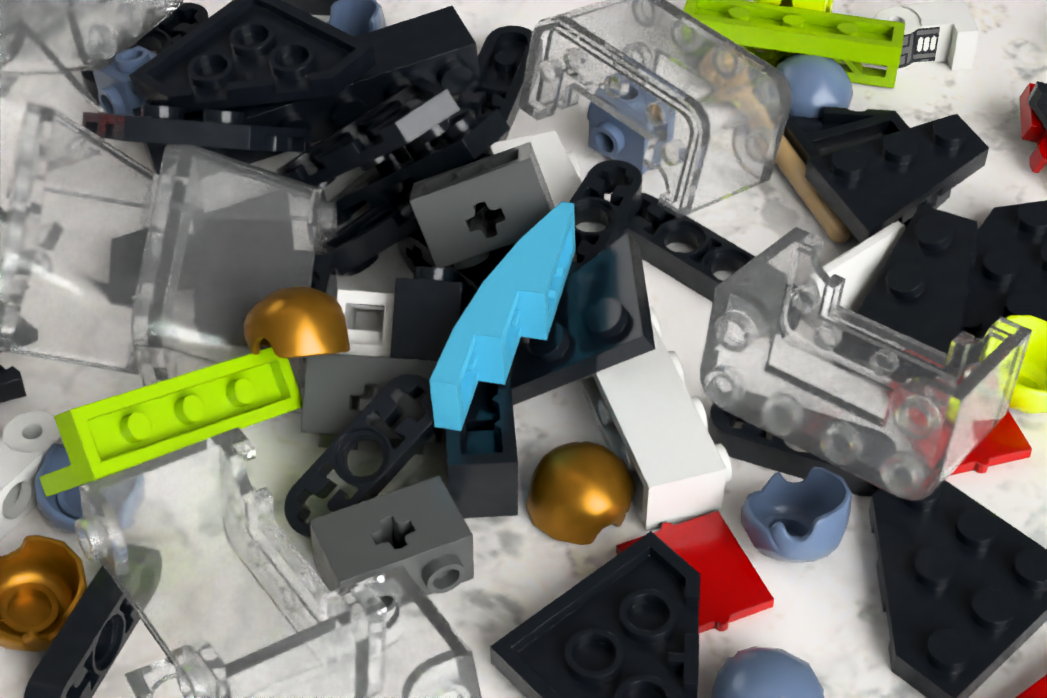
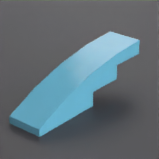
(510, 304)

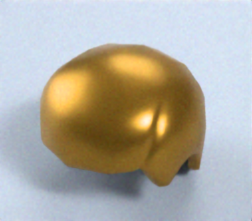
(297, 324)
(579, 492)
(38, 592)

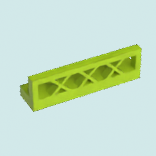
(808, 33)
(170, 416)

